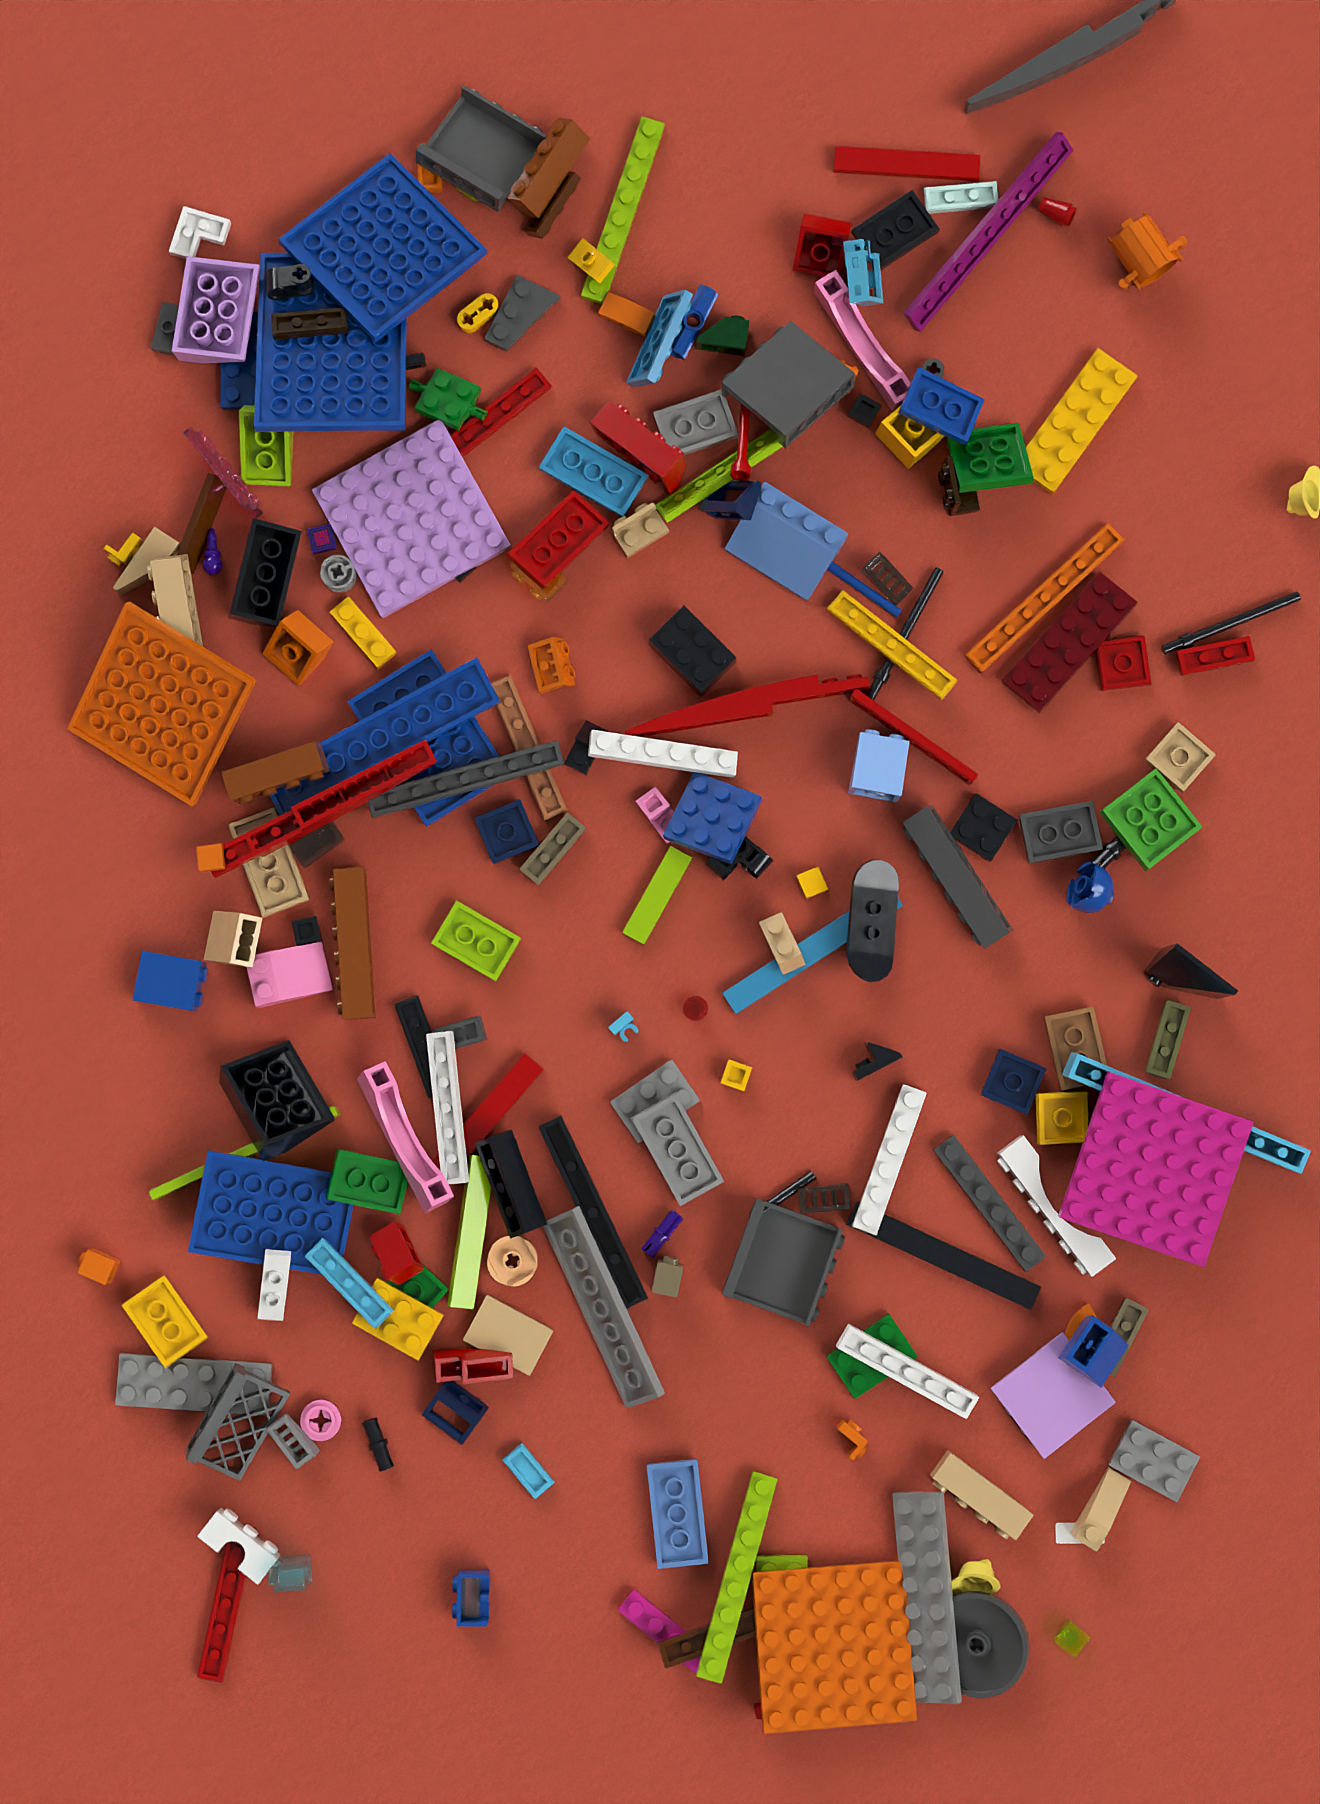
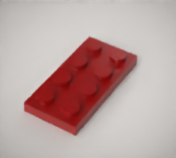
(558, 540)

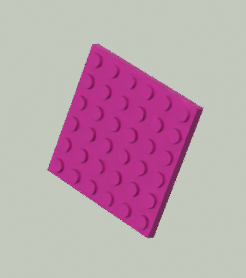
(1155, 1169)

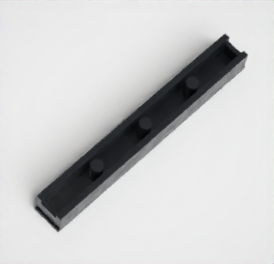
(593, 1209)

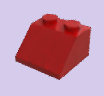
(821, 245)

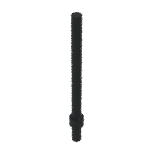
(1187, 640)
(882, 674)

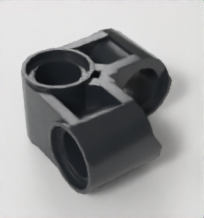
(752, 859)

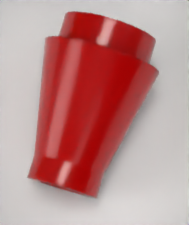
(1058, 211)

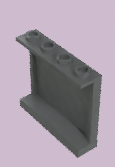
(480, 148)
(789, 382)
(783, 1262)

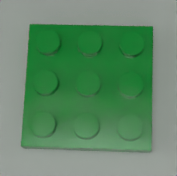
(991, 459)

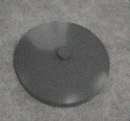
(989, 1644)

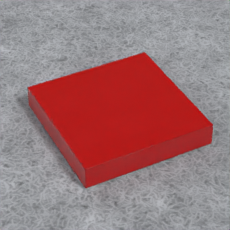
(1123, 663)

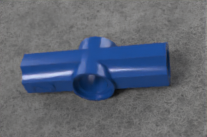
(700, 308)

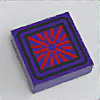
(322, 539)

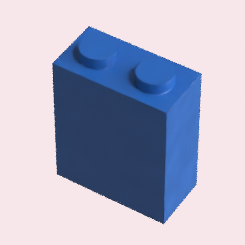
(170, 981)

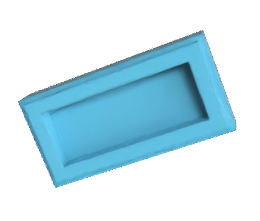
(528, 1470)

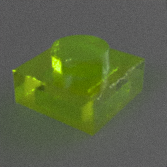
(1071, 1638)

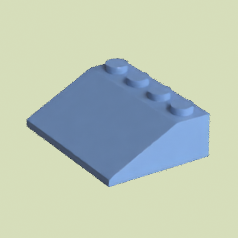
(787, 542)

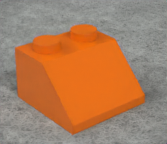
(297, 647)

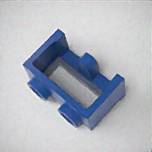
(472, 1598)

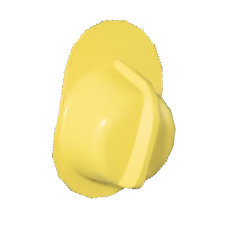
(1305, 495)
(976, 1577)

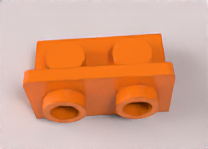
(551, 664)

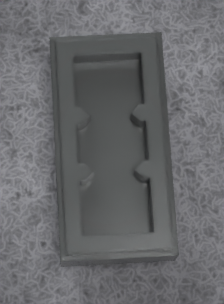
(165, 329)
(466, 1031)

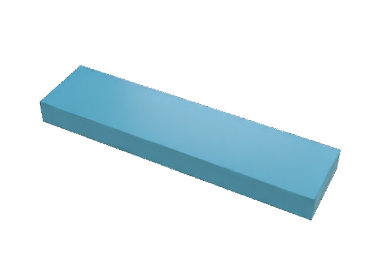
(349, 1283)

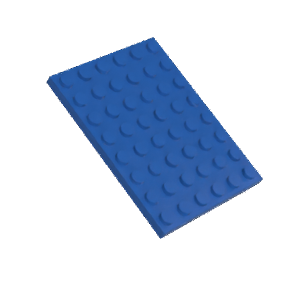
(325, 379)

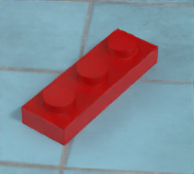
(1215, 656)

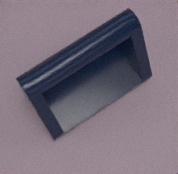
(740, 509)
(460, 1402)

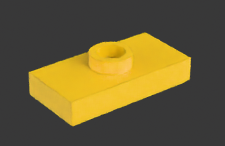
(591, 260)

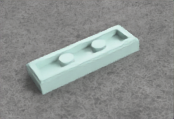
(960, 197)

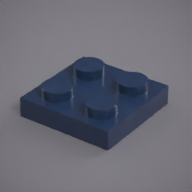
(506, 832)
(1013, 1081)

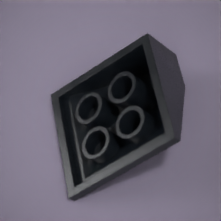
(1181, 971)

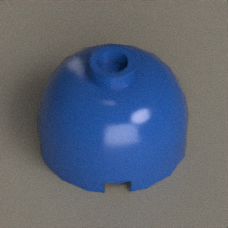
(1091, 890)

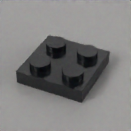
(983, 827)

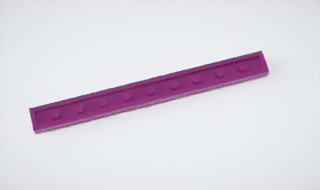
(988, 231)

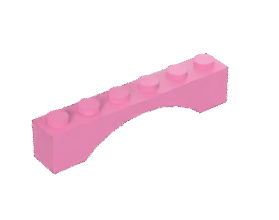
(880, 368)
(385, 1101)

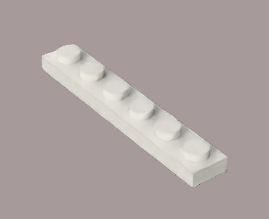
(662, 753)
(447, 1107)
(889, 1159)
(907, 1371)

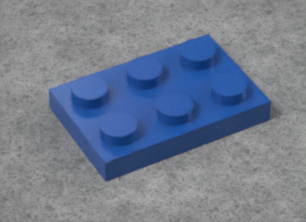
(941, 406)

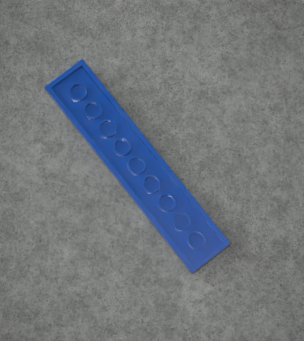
(398, 726)

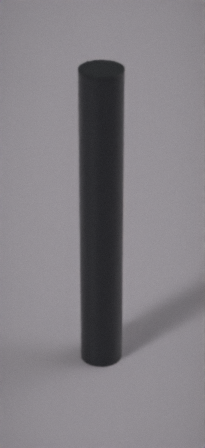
(791, 1189)

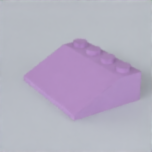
(215, 311)

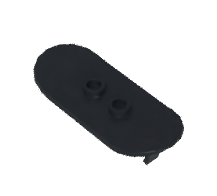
(872, 920)

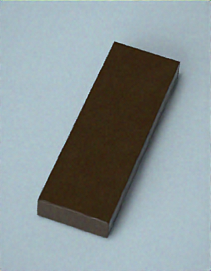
(309, 323)

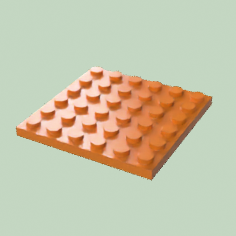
(161, 703)
(833, 1647)

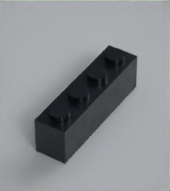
(511, 1183)

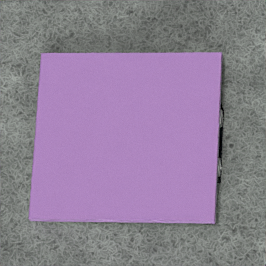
(1050, 1398)

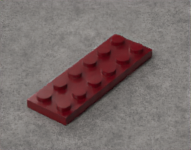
(1069, 642)

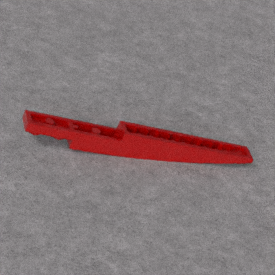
(749, 704)
(326, 806)

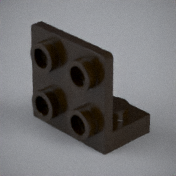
(956, 502)

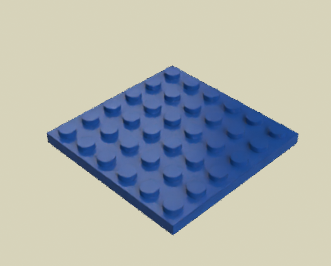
(383, 247)

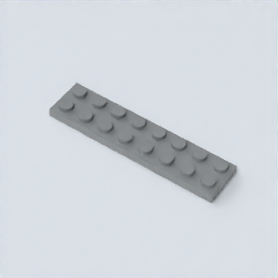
(603, 1308)
(928, 1585)

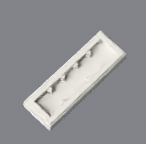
(274, 1284)

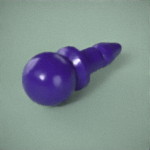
(212, 563)

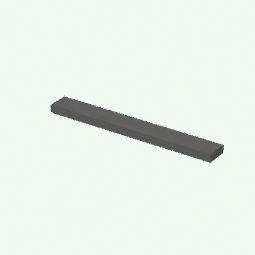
(467, 779)

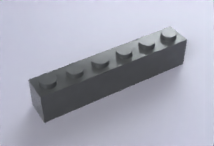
(957, 876)

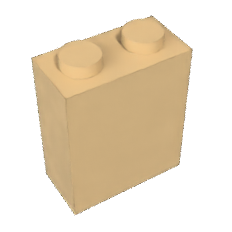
(233, 938)

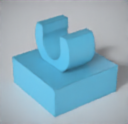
(622, 1024)

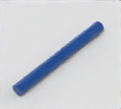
(864, 589)

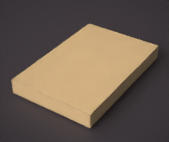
(510, 1331)

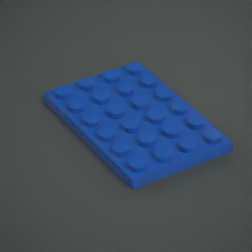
(452, 750)
(264, 1206)

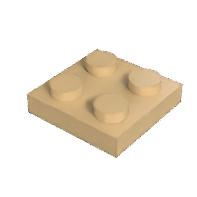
(1180, 757)

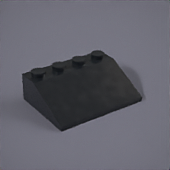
(275, 1099)

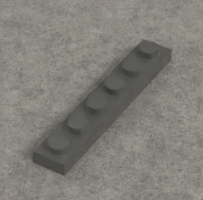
(989, 1203)

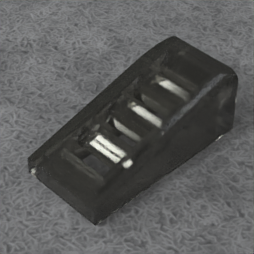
(880, 559)
(823, 1189)

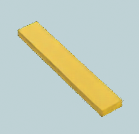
(892, 645)

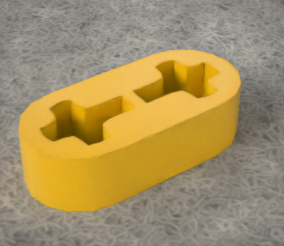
(474, 309)

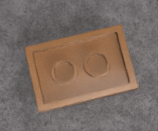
(1077, 1033)

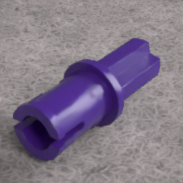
(662, 1233)

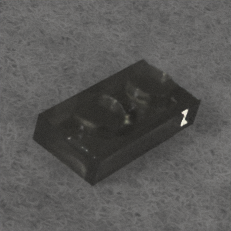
(317, 844)

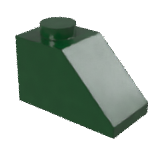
(726, 336)

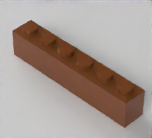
(354, 943)

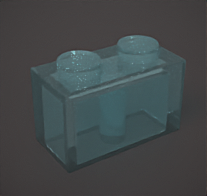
(291, 1573)

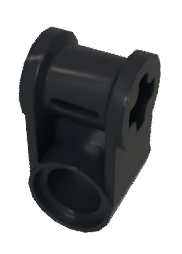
(287, 282)

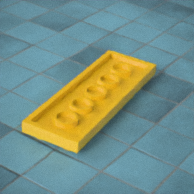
(1077, 419)

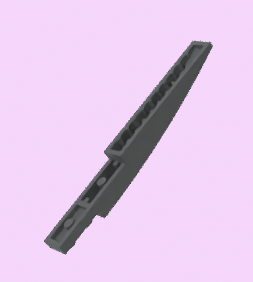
(1068, 55)

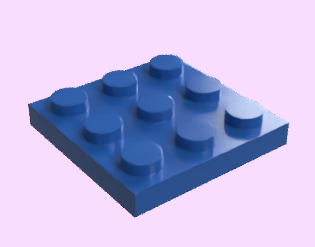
(712, 817)

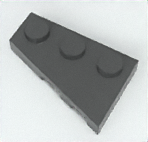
(519, 311)

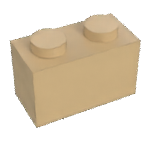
(782, 943)

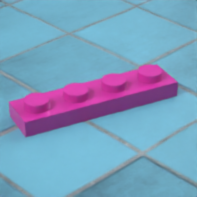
(653, 1621)

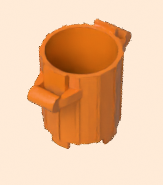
(1144, 252)

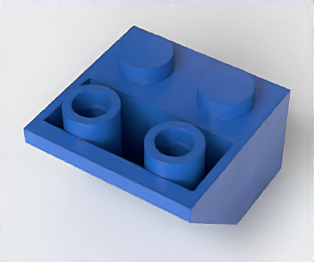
(1094, 1350)

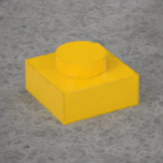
(736, 1075)

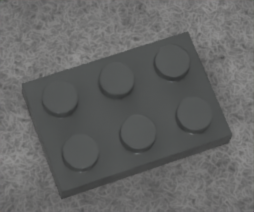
(1060, 832)

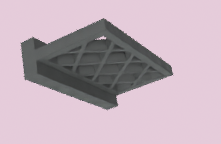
(215, 1418)

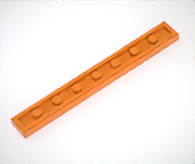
(1044, 598)

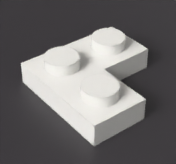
(193, 227)

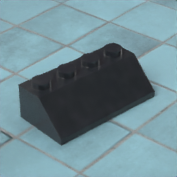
(264, 573)

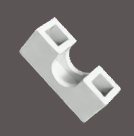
(258, 1554)

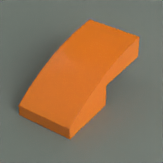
(626, 313)

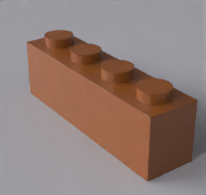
(548, 167)
(275, 772)

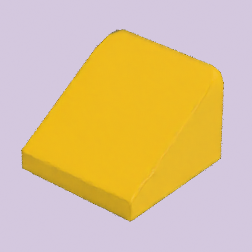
(811, 882)

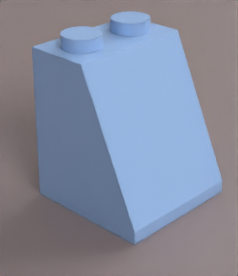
(879, 766)

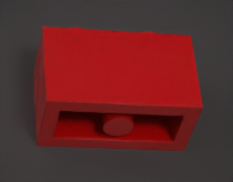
(396, 1253)

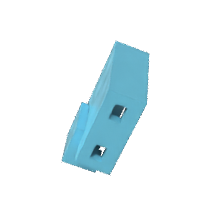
(858, 276)

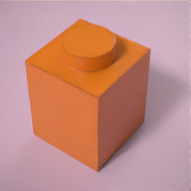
(98, 1266)

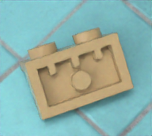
(639, 529)

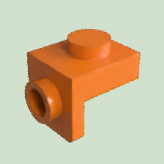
(853, 1431)

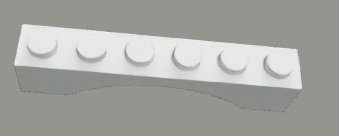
(1023, 1164)

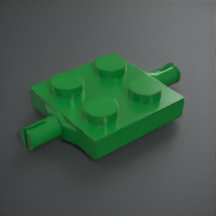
(448, 399)

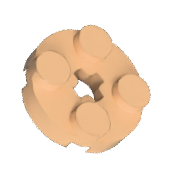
(508, 1274)

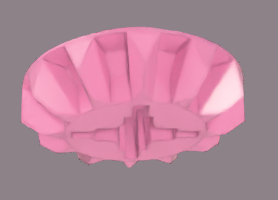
(312, 1428)

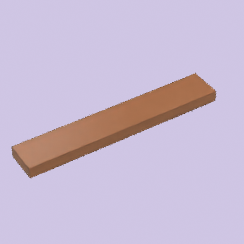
(524, 737)

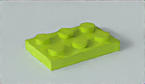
(476, 941)

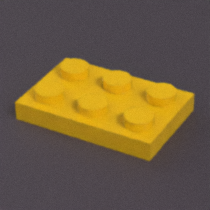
(164, 1321)
(408, 1326)

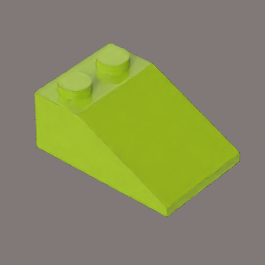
(264, 455)

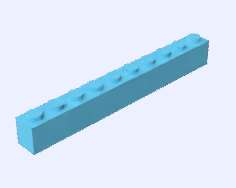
(1259, 1142)

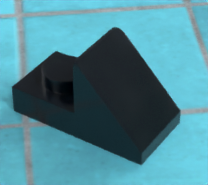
(578, 755)
(881, 1056)

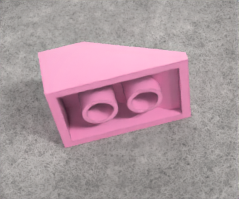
(289, 974)

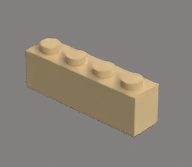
(982, 1495)

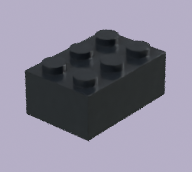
(692, 651)

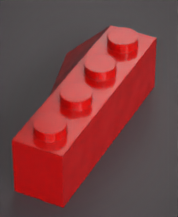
(640, 445)

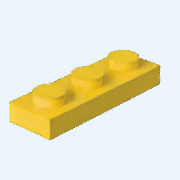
(363, 632)

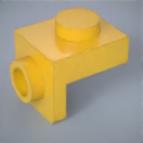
(126, 552)

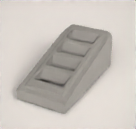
(285, 1445)

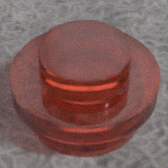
(695, 1008)

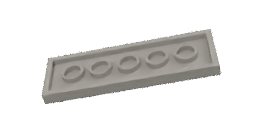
(183, 1384)

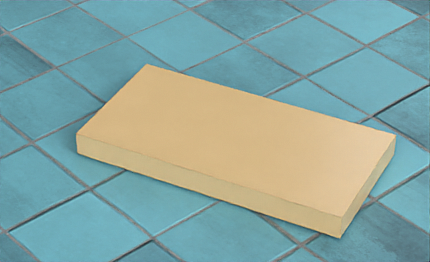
(274, 877)

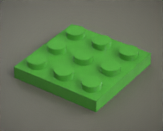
(1150, 819)

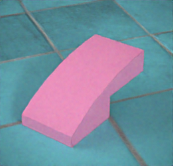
(656, 810)

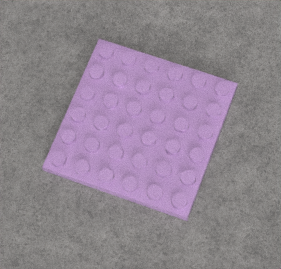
(411, 518)

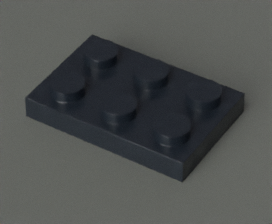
(897, 229)

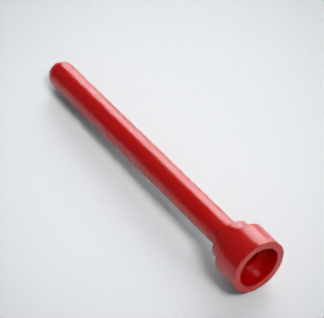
(740, 468)

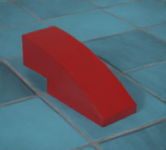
(472, 1365)

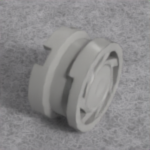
(338, 573)

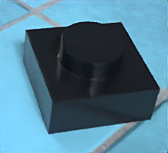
(864, 410)
(306, 931)

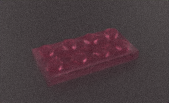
(223, 470)

